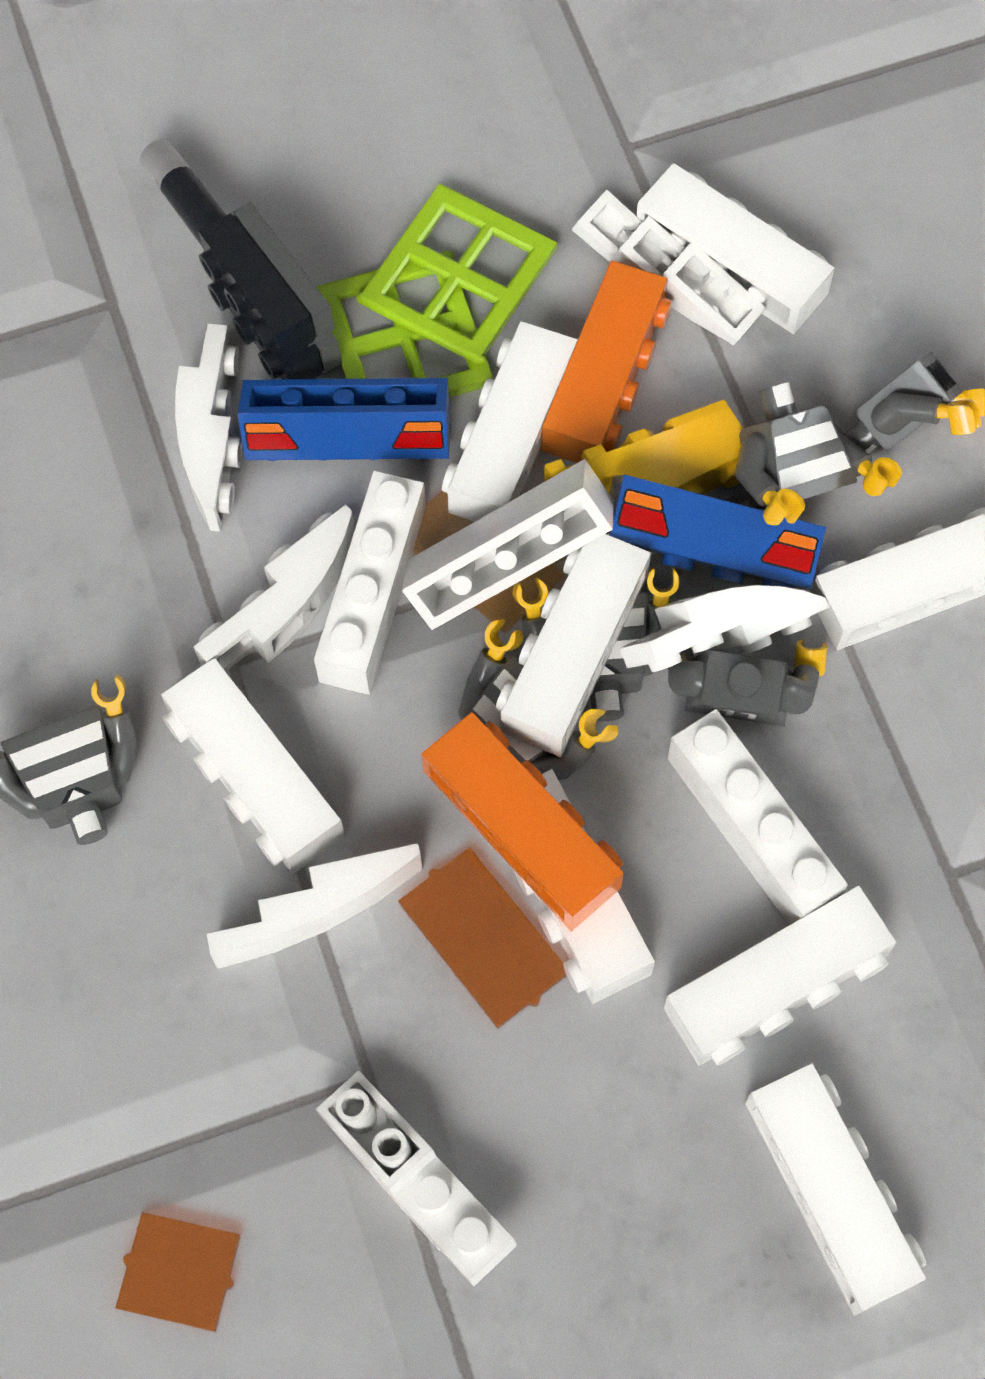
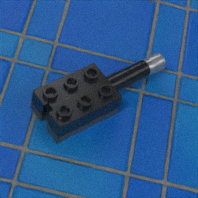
(250, 274)

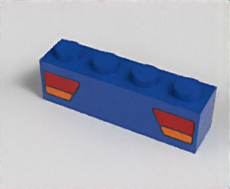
(345, 419)
(714, 534)

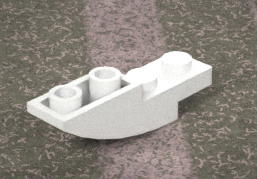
(205, 428)
(299, 586)
(723, 619)
(416, 1178)

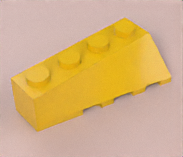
(690, 453)

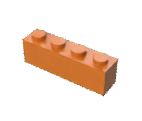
(606, 363)
(523, 820)

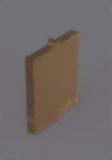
(178, 1272)

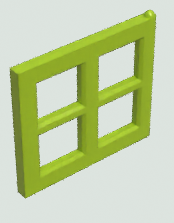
(505, 298)
(351, 348)

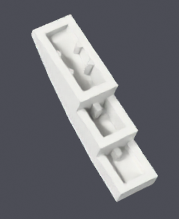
(695, 281)
(337, 894)

